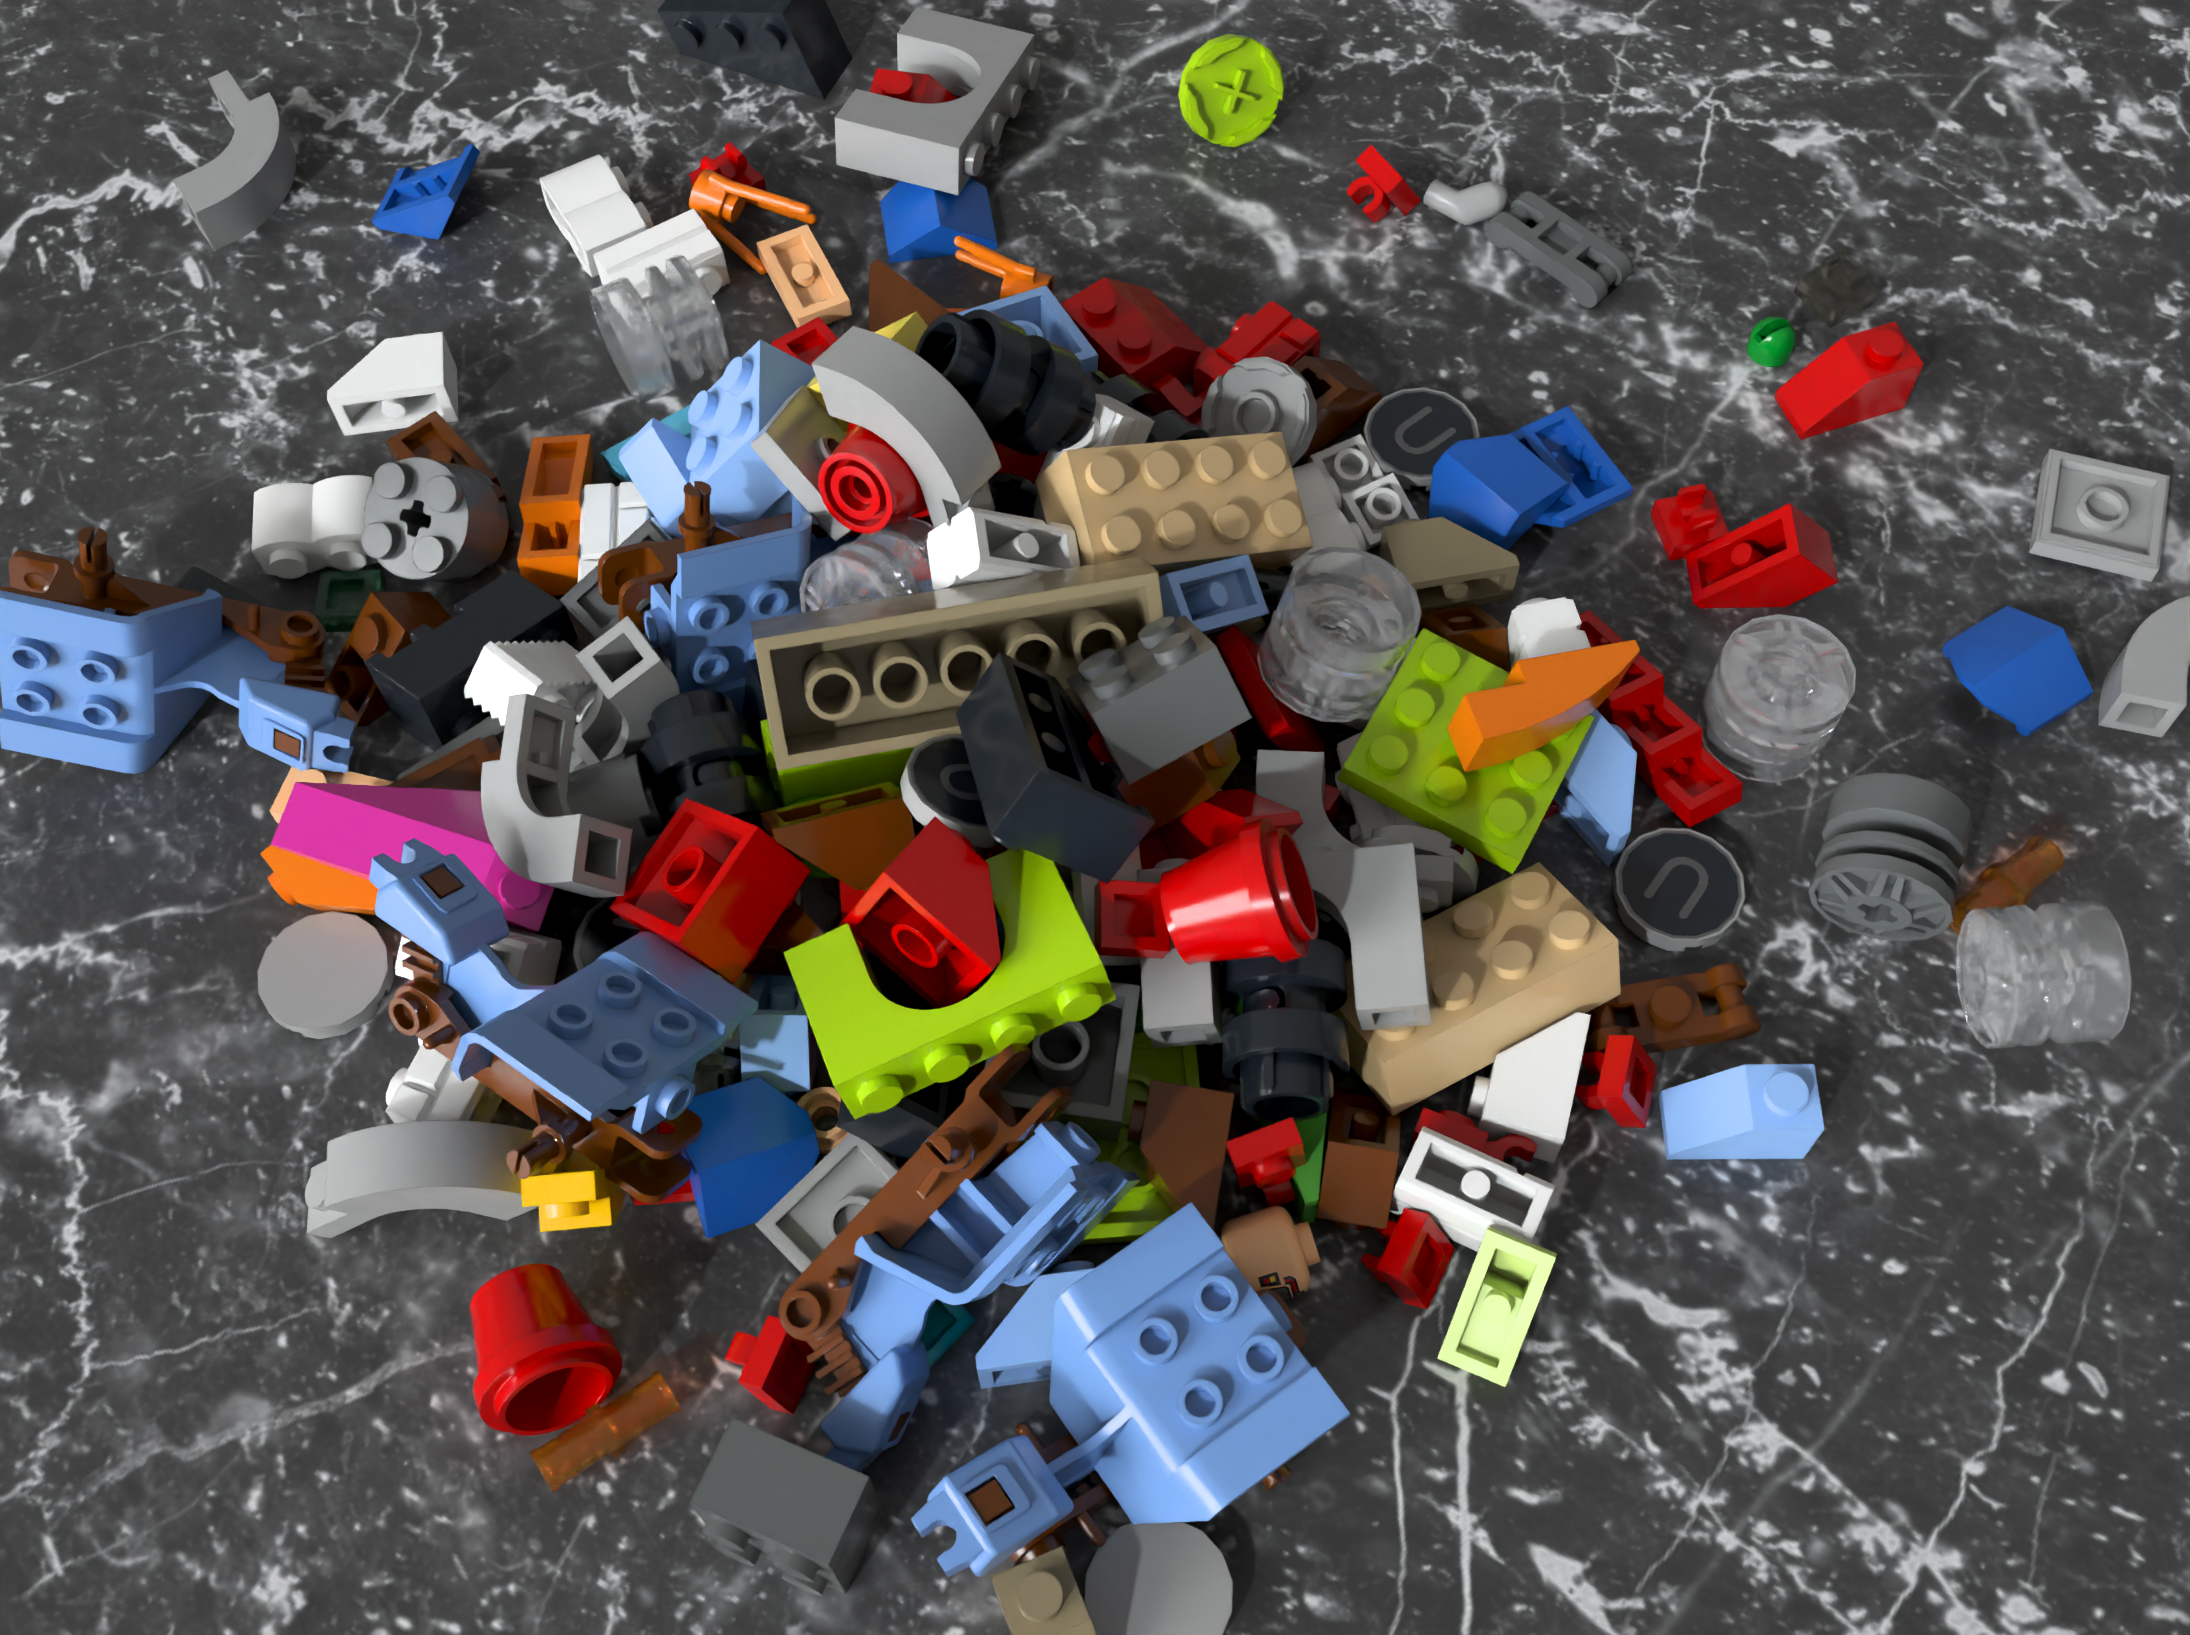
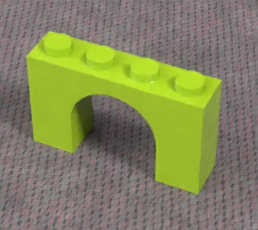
(890, 1051)

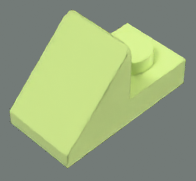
(1497, 1306)

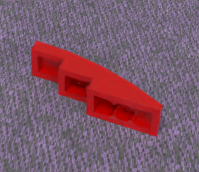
(1664, 737)

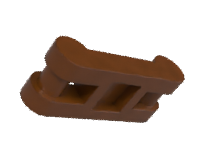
(1670, 1015)

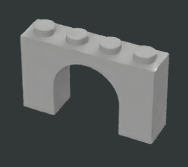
(947, 140)
(1374, 901)

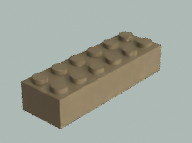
(904, 665)

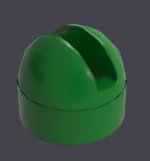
(1778, 344)

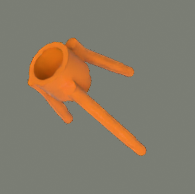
(723, 200)
(1016, 276)

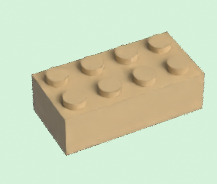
(1180, 502)
(1495, 977)

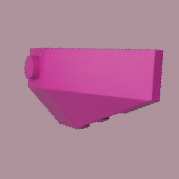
(356, 822)

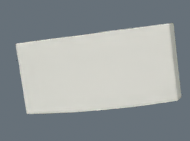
(1364, 490)

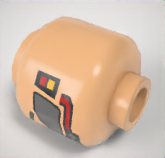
(1271, 1250)

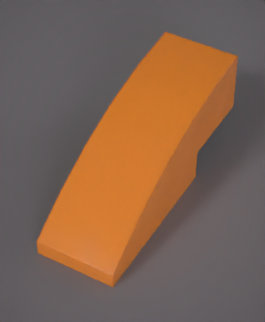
(552, 510)
(1536, 703)

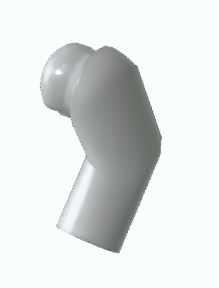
(1469, 204)

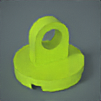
(1231, 90)

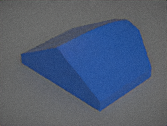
(424, 199)
(926, 221)
(1577, 458)
(1493, 488)
(2019, 668)
(748, 1153)

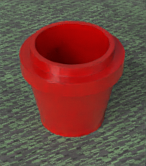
(869, 483)
(1242, 899)
(538, 1353)

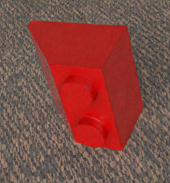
(1134, 332)
(712, 888)
(932, 916)

